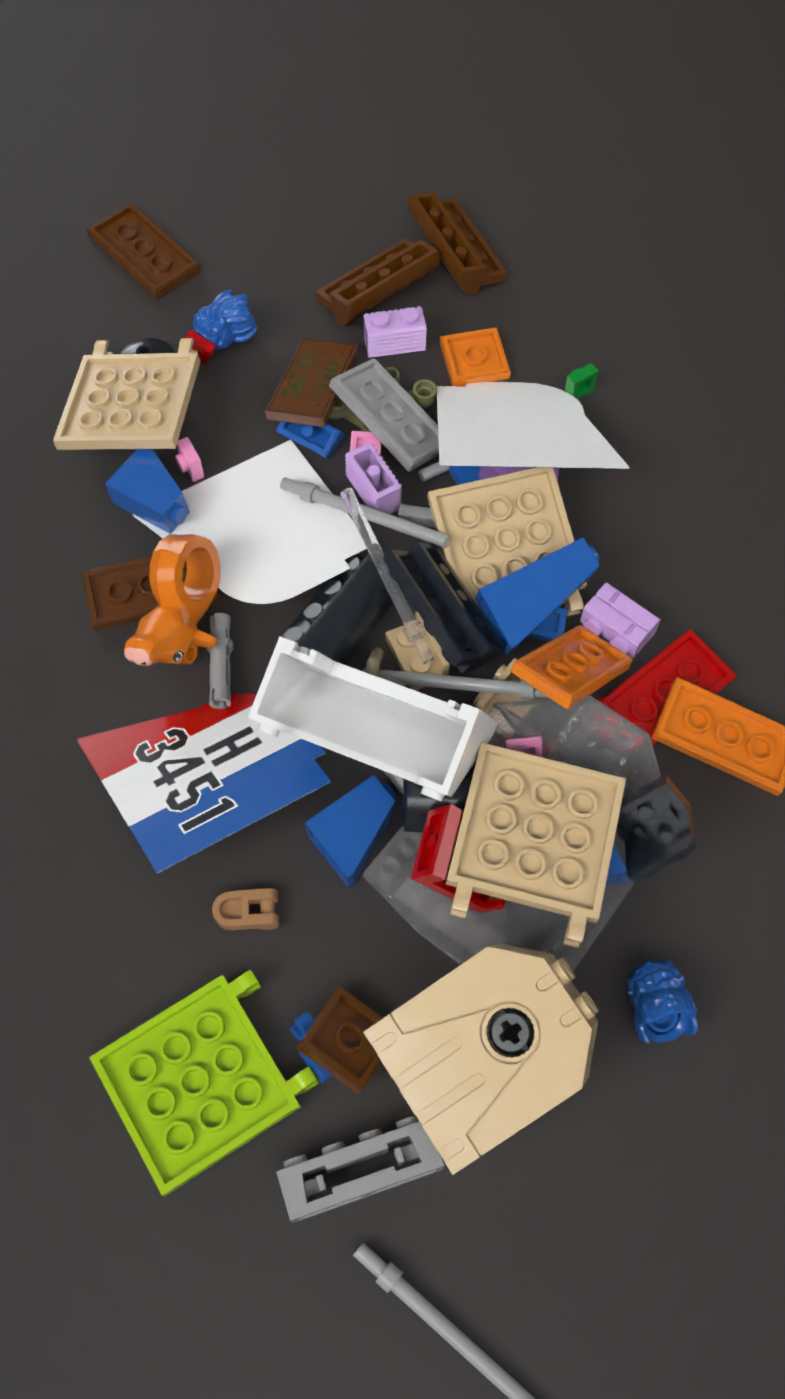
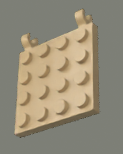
(128, 399)
(502, 526)
(537, 836)

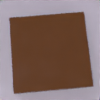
(338, 1040)

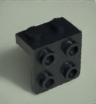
(655, 828)

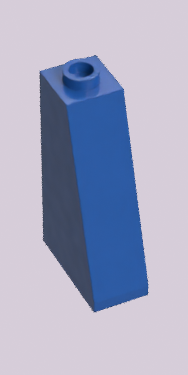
(533, 593)

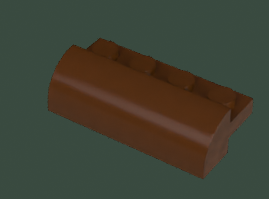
(458, 242)
(378, 279)

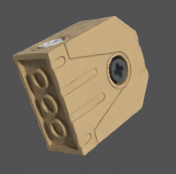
(466, 1067)

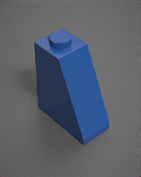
(148, 491)
(352, 827)

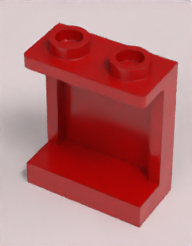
(436, 854)

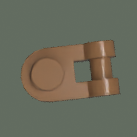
(232, 909)

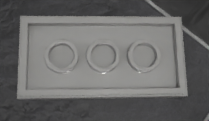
(388, 413)

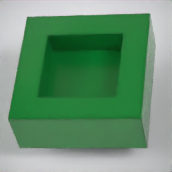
(581, 381)

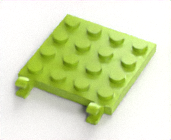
(197, 1082)

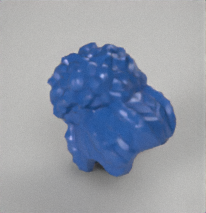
(226, 320)
(661, 1002)

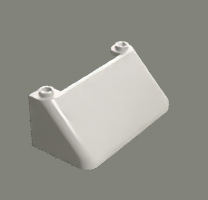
(370, 719)

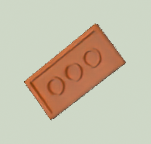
(572, 666)
(723, 735)

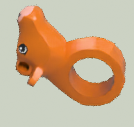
(170, 629)

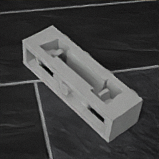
(337, 1157)

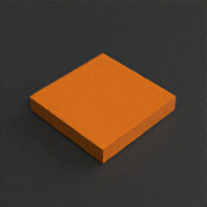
(474, 357)

